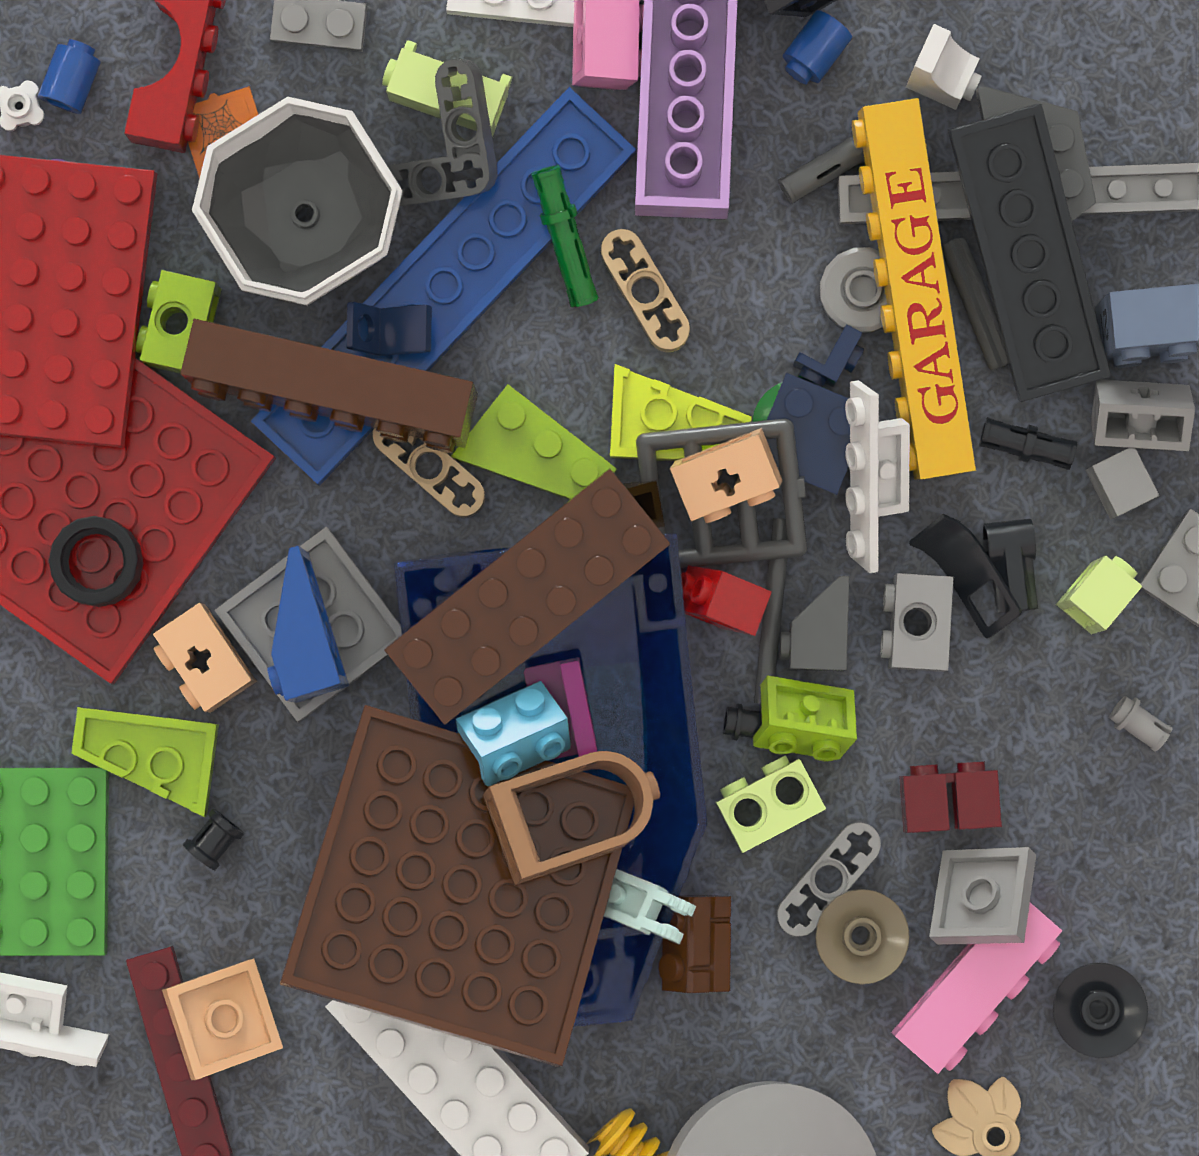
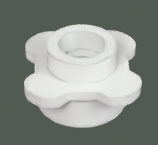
(29, 114)

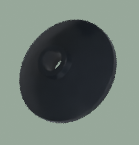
(1124, 1014)

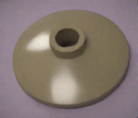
(885, 942)

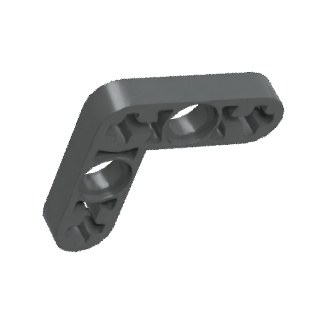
(459, 151)

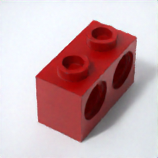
(723, 599)

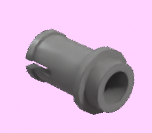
(1140, 723)

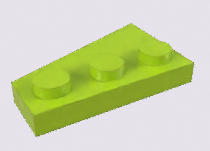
(530, 447)
(151, 751)

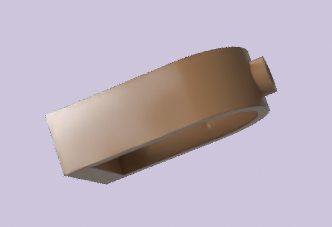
(513, 829)

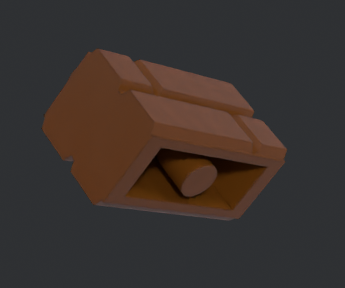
(704, 952)

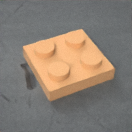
(222, 1019)

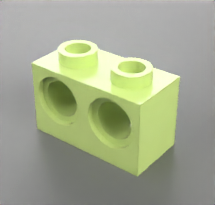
(1100, 593)
(774, 815)

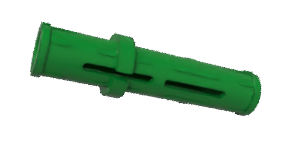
(562, 227)

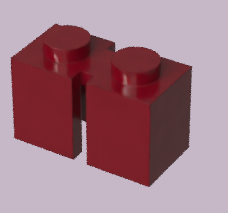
(973, 798)

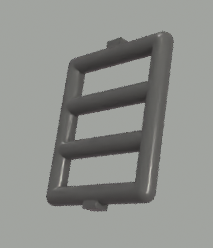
(792, 489)

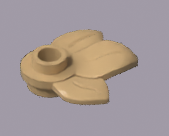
(976, 1114)

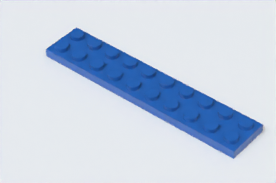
(469, 260)

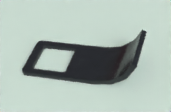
(968, 563)

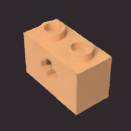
(698, 476)
(201, 632)

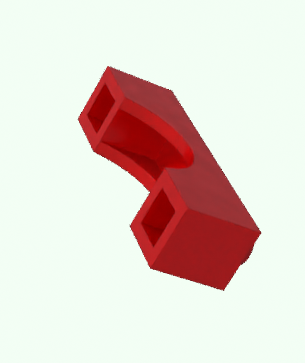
(163, 111)

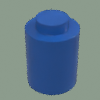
(816, 48)
(70, 76)

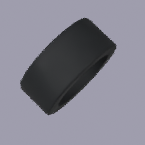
(61, 552)

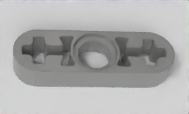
(843, 845)

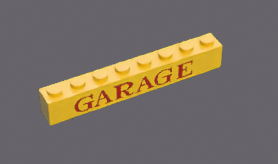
(914, 286)

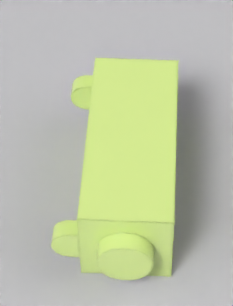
(412, 84)

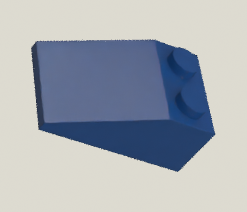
(303, 641)

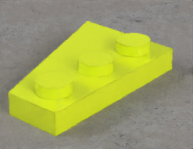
(654, 406)

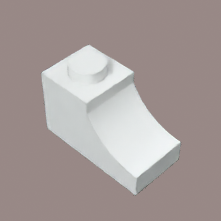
(944, 70)

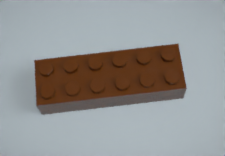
(329, 384)
(527, 596)

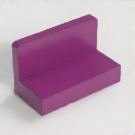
(567, 687)

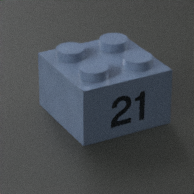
(1149, 324)

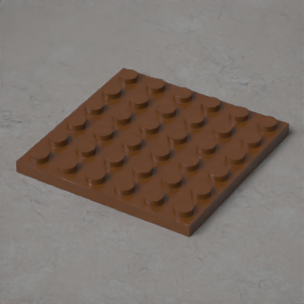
(421, 907)

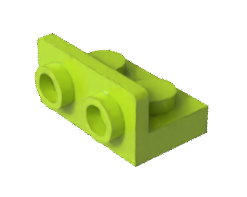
(806, 719)

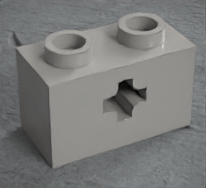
(1142, 415)

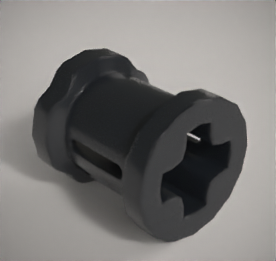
(213, 839)

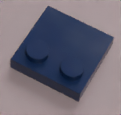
(819, 430)

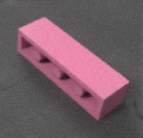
(607, 43)
(969, 992)

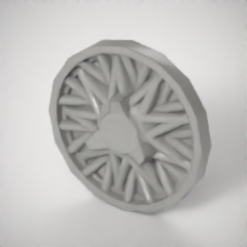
(850, 290)

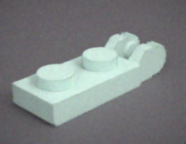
(638, 904)

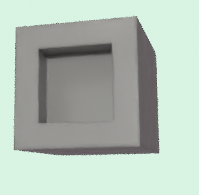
(1122, 482)

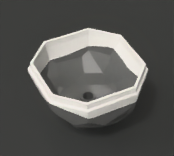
(291, 161)

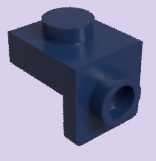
(843, 356)

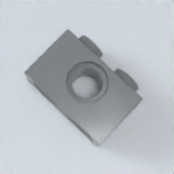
(934, 599)

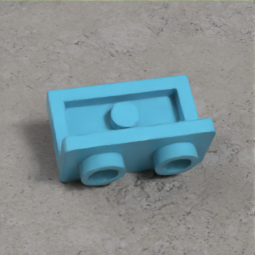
(515, 733)

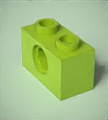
(169, 296)

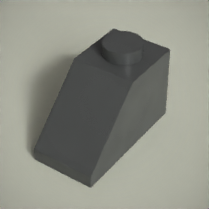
(820, 632)

